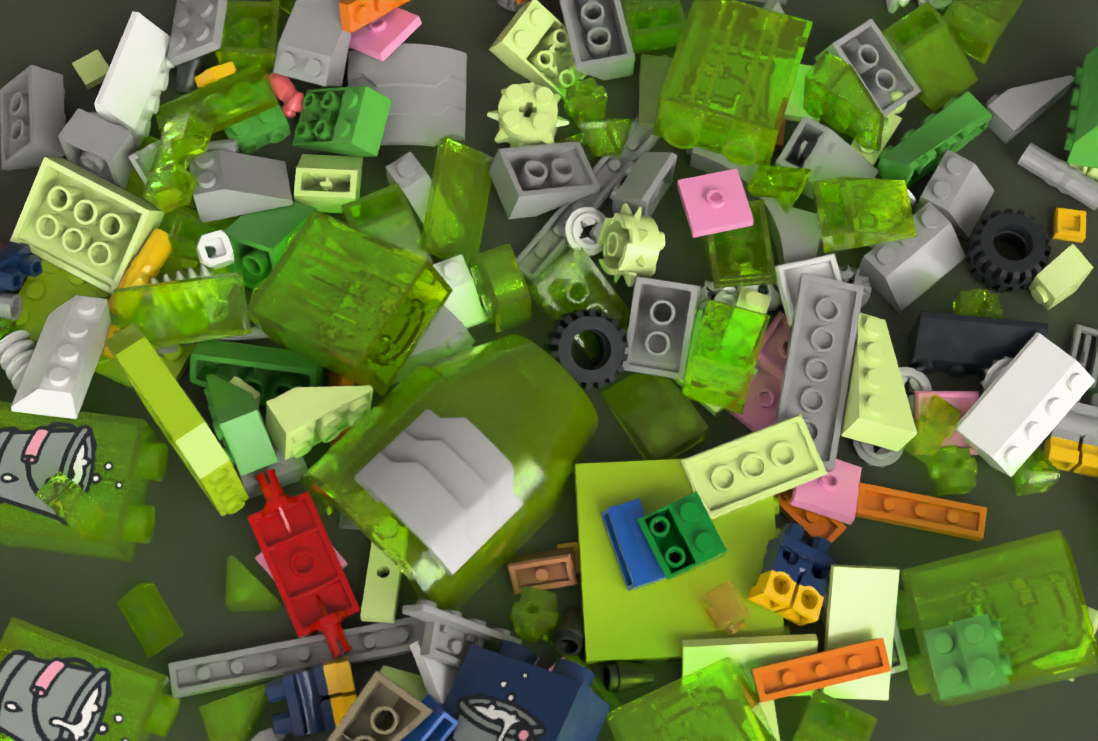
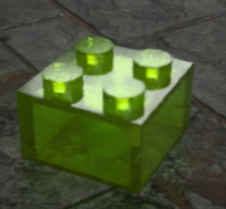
(251, 34)
(501, 288)

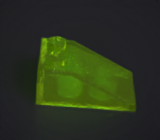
(980, 24)
(742, 254)
(578, 284)
(655, 415)

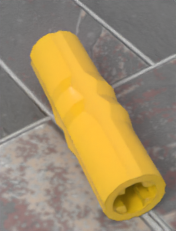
(145, 264)

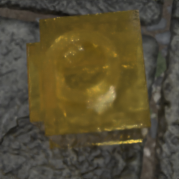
(726, 608)

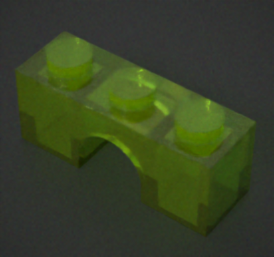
(169, 182)

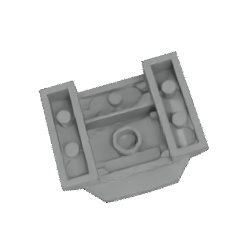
(424, 88)
(444, 486)

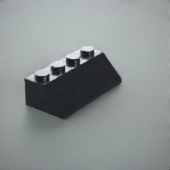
(965, 342)

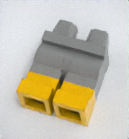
(1075, 440)

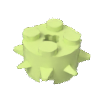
(527, 115)
(630, 245)

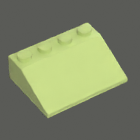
(84, 223)

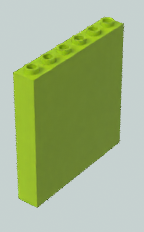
(657, 617)

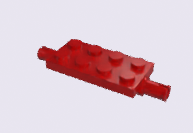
(303, 564)

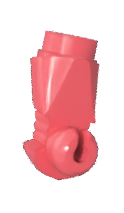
(288, 94)

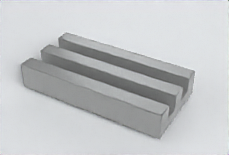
(1073, 348)

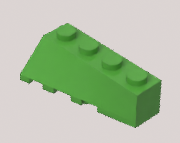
(923, 149)
(263, 368)

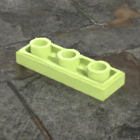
(380, 593)

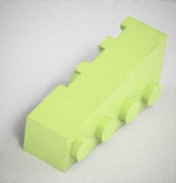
(876, 397)

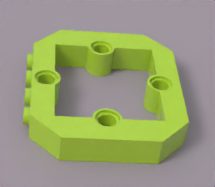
(178, 419)

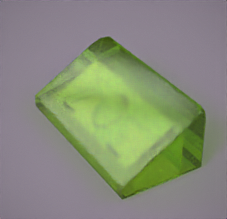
(149, 618)

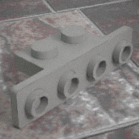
(449, 636)

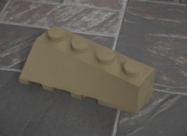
(381, 713)

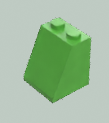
(262, 238)

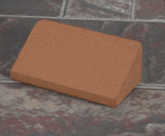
(543, 570)

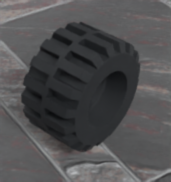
(1019, 232)
(609, 339)

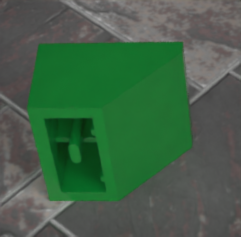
(682, 536)

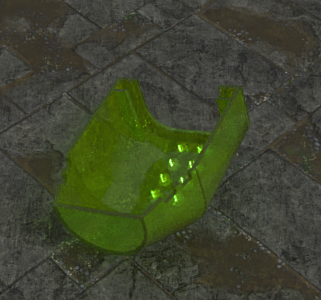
(517, 402)

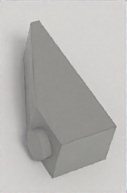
(1023, 105)
(413, 182)

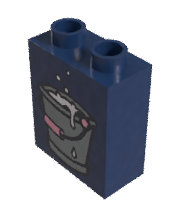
(514, 700)

